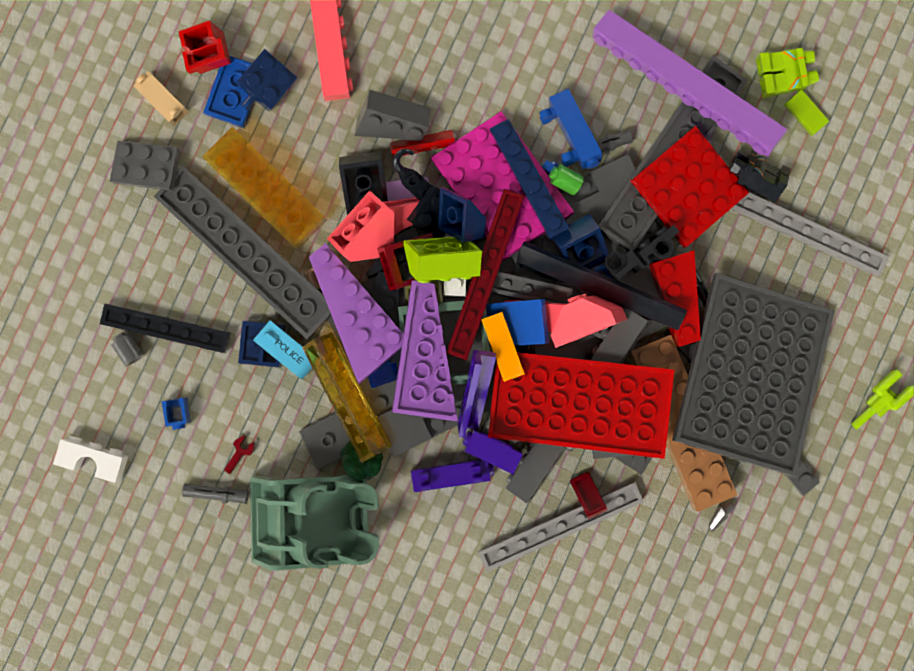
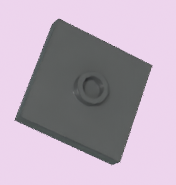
(325, 440)

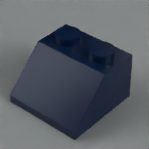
(460, 217)
(582, 243)

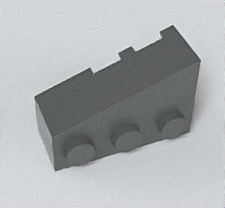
(391, 118)

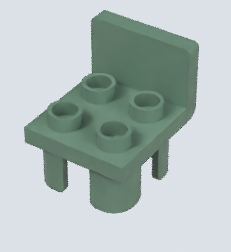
(311, 522)

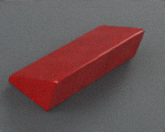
(428, 143)

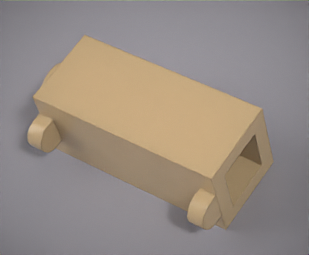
(160, 98)

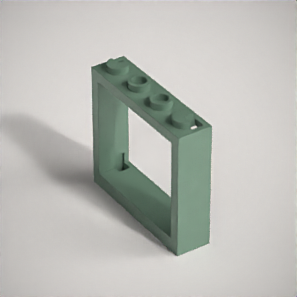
(450, 307)

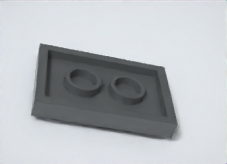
(145, 165)

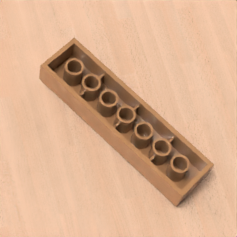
(700, 471)

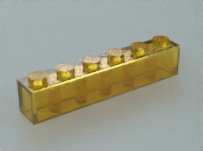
(346, 396)

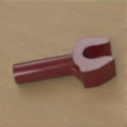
(239, 453)

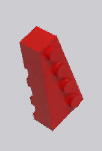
(677, 284)

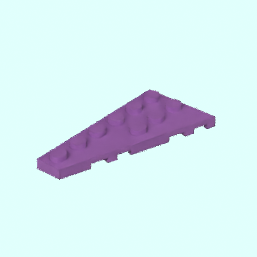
(362, 325)
(423, 369)

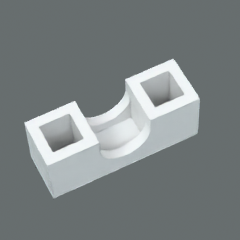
(109, 462)

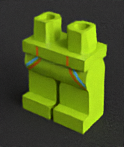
(785, 71)

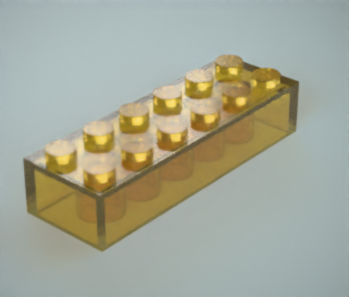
(264, 188)

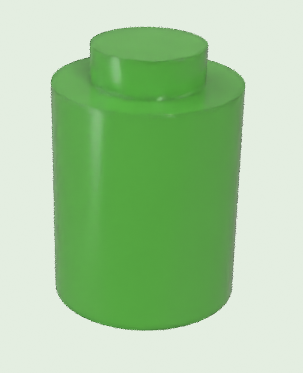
(566, 179)

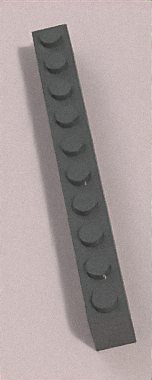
(542, 457)

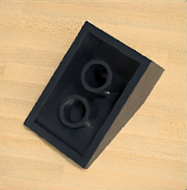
(360, 175)

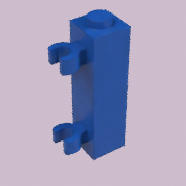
(575, 130)

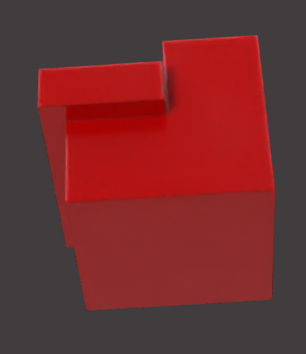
(204, 48)

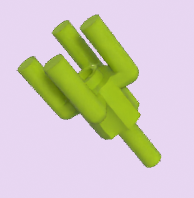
(884, 399)

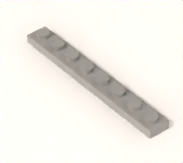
(811, 234)
(557, 528)

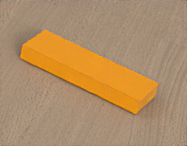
(503, 346)

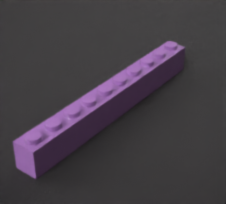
(688, 83)

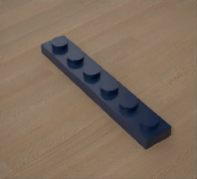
(529, 179)

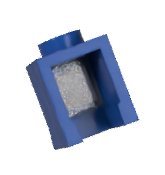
(176, 413)

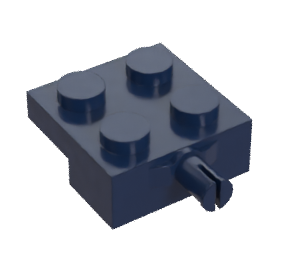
(265, 81)
(250, 351)

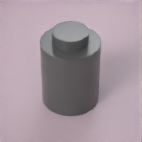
(126, 349)

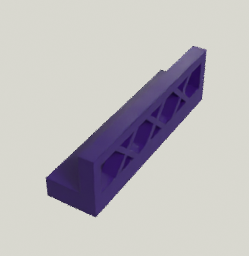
(475, 391)

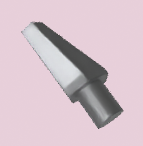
(720, 515)

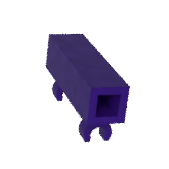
(451, 475)

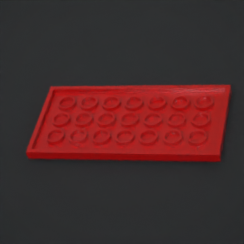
(584, 405)

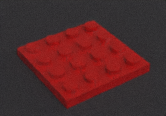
(689, 186)

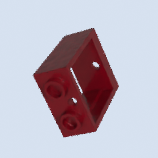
(390, 264)

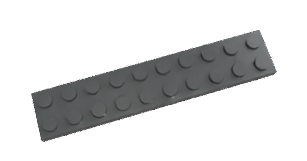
(630, 213)
(246, 253)

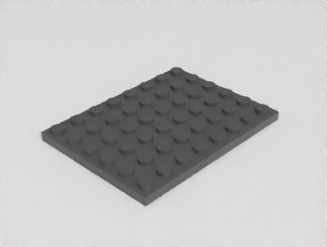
(753, 375)

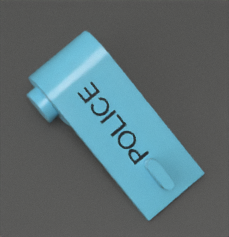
(284, 349)

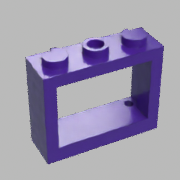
(492, 450)

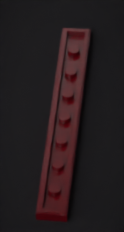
(482, 285)

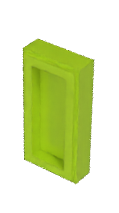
(806, 112)

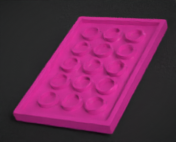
(480, 173)

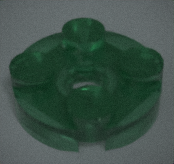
(355, 468)

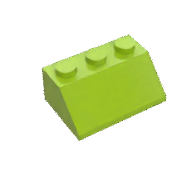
(442, 259)

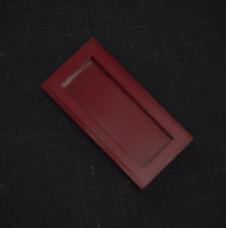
(588, 495)

